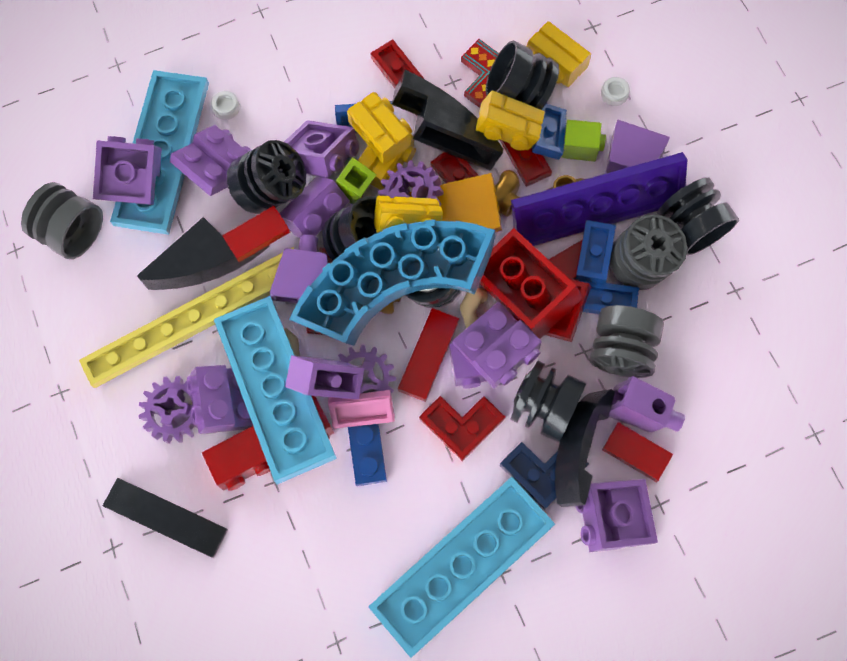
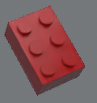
(528, 284)

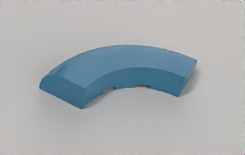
(391, 266)

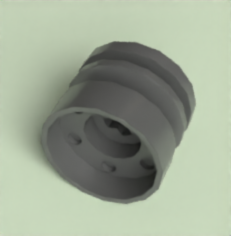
(62, 220)
(636, 262)
(627, 341)

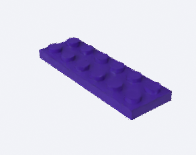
(601, 199)

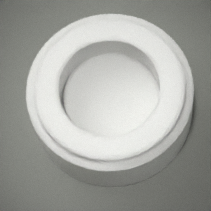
(615, 91)
(225, 105)

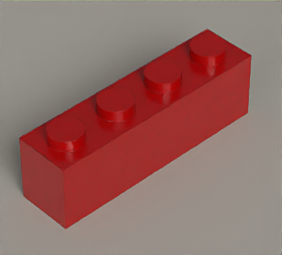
(243, 456)

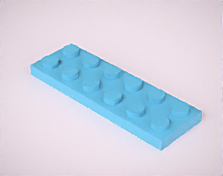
(171, 120)
(282, 417)
(461, 566)

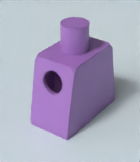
(634, 146)
(298, 270)
(645, 406)

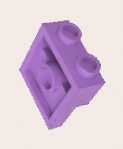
(324, 146)
(208, 158)
(126, 170)
(498, 345)
(217, 400)
(617, 516)

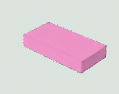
(367, 410)

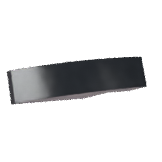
(444, 122)
(193, 260)

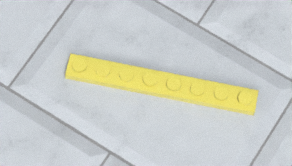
(179, 324)

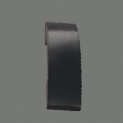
(571, 478)
(165, 517)

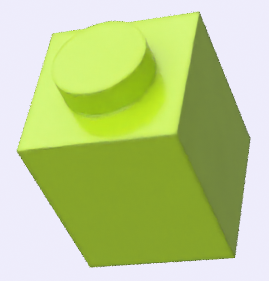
(583, 140)
(355, 180)

